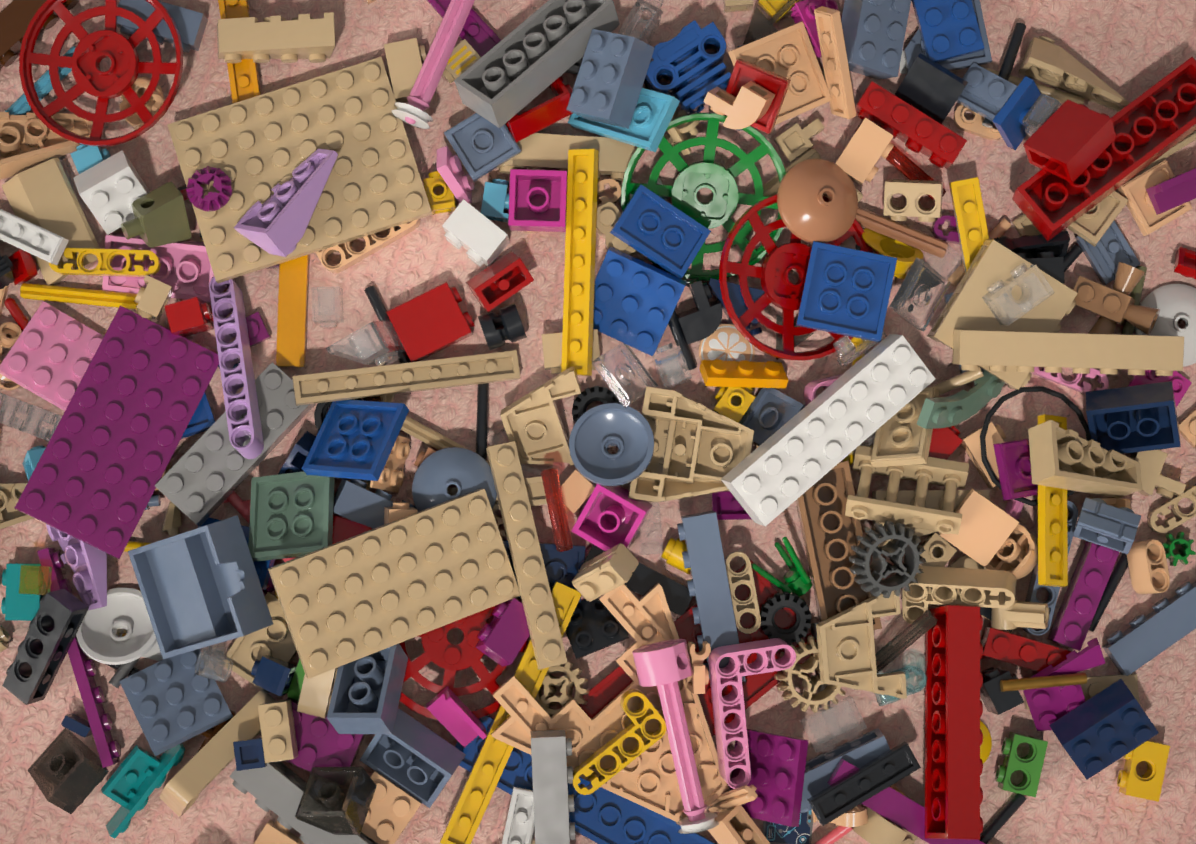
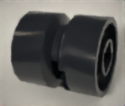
(512, 324)

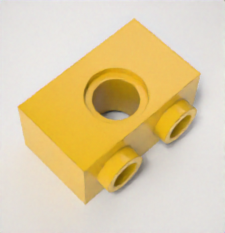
(1150, 784)

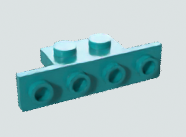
(135, 782)

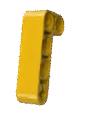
(614, 746)

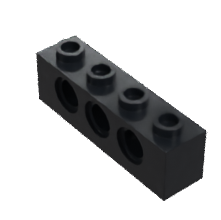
(45, 646)

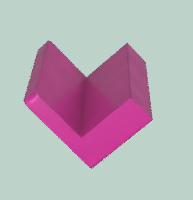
(456, 717)

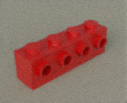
(910, 125)

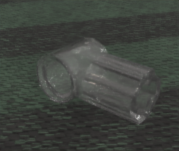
(214, 662)

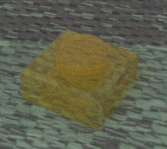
(35, 579)

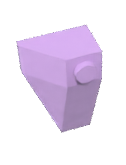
(285, 216)

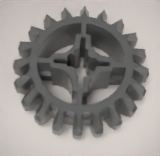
(903, 543)

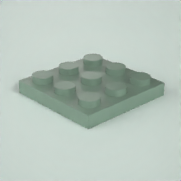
(290, 515)

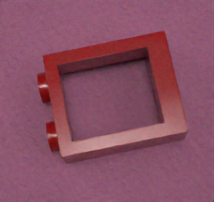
(543, 114)

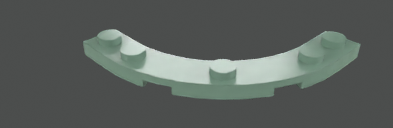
(954, 409)

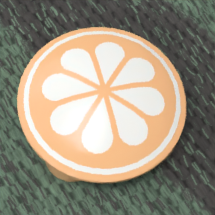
(726, 345)

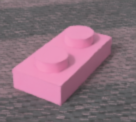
(454, 176)

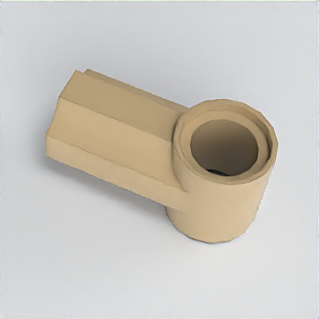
(1021, 615)

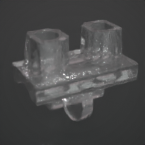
(848, 352)

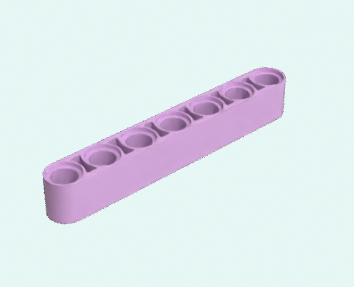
(240, 376)

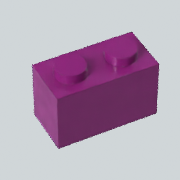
(505, 633)

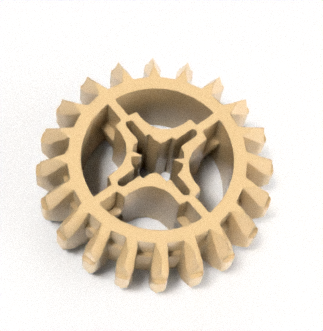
(809, 684)

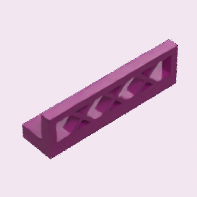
(1173, 191)

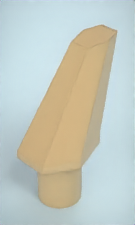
(172, 520)

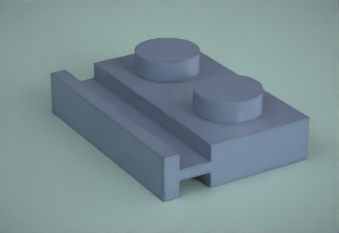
(985, 91)
(1107, 253)

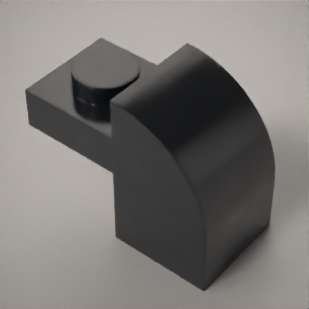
(704, 318)

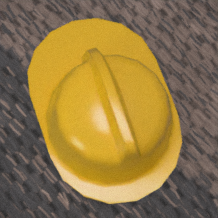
(893, 248)

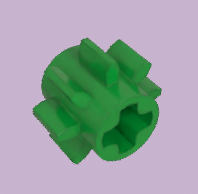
(1184, 552)

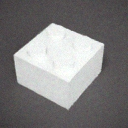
(110, 190)
(476, 234)

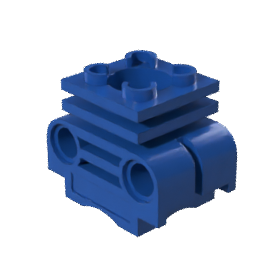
(689, 66)

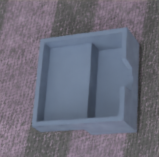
(200, 587)

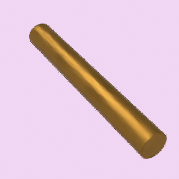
(1043, 682)

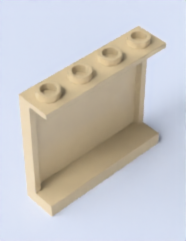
(969, 311)

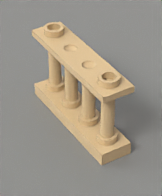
(936, 471)

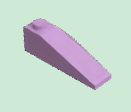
(88, 567)

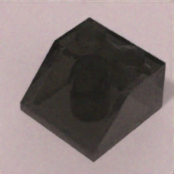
(67, 771)
(337, 799)

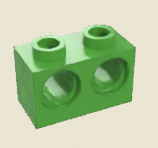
(1030, 765)

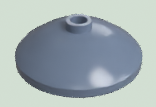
(610, 427)
(450, 467)

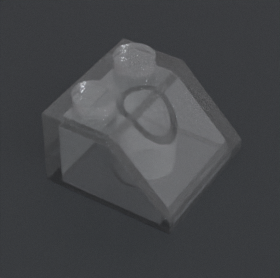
(371, 344)

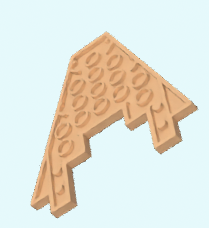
(652, 775)

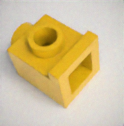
(439, 203)

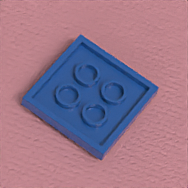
(846, 291)
(634, 300)
(355, 439)

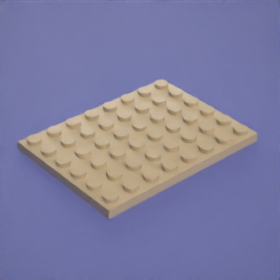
(273, 133)

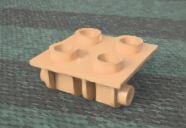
(392, 474)

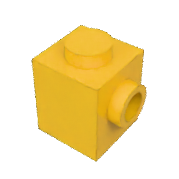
(733, 402)

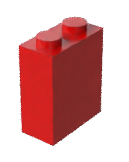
(1070, 140)
(431, 322)

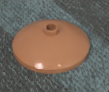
(804, 208)

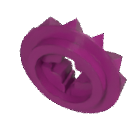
(211, 201)

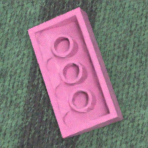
(183, 267)

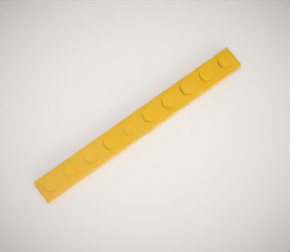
(494, 752)

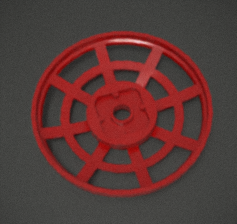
(87, 72)
(775, 281)
(453, 659)

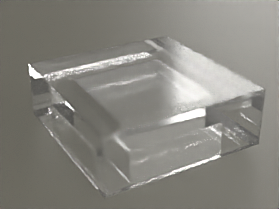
(948, 264)

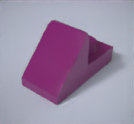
(728, 507)

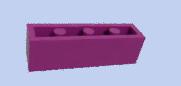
(1083, 595)

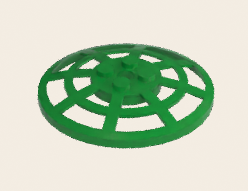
(712, 176)

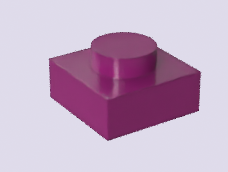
(256, 329)

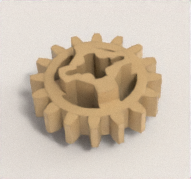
(567, 683)

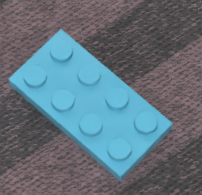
(647, 125)

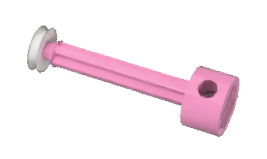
(434, 66)
(663, 666)

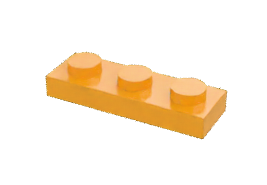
(743, 374)

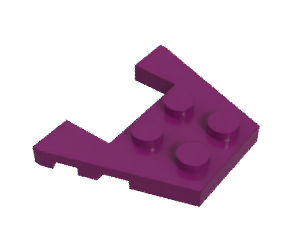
(1054, 702)

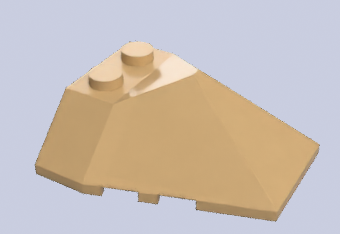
(690, 448)

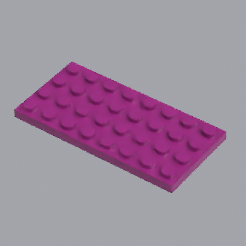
(118, 432)

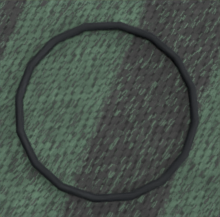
(994, 409)

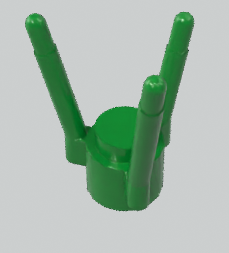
(795, 579)

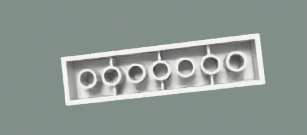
(828, 429)

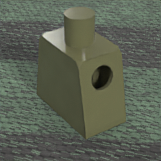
(159, 217)

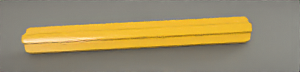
(78, 296)

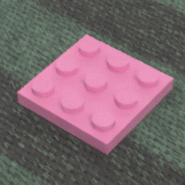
(51, 355)

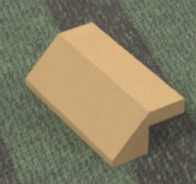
(47, 200)

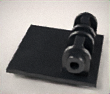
(593, 628)

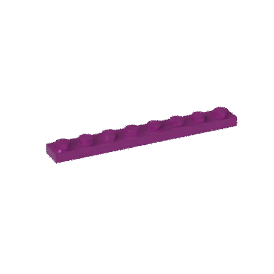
(84, 672)

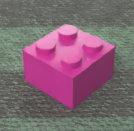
(537, 200)
(611, 517)

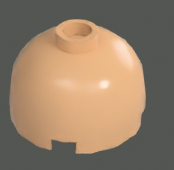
(1016, 554)

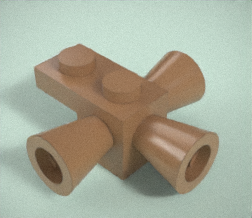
(1115, 304)

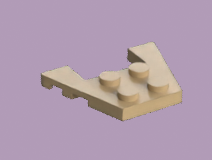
(537, 424)
(848, 648)

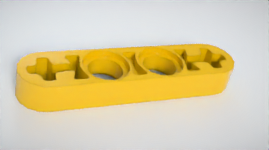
(104, 262)

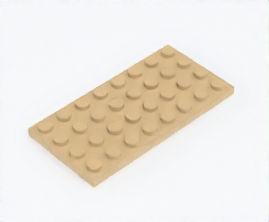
(394, 582)

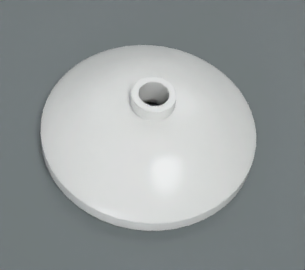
(1175, 303)
(103, 625)

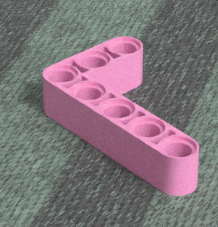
(734, 701)

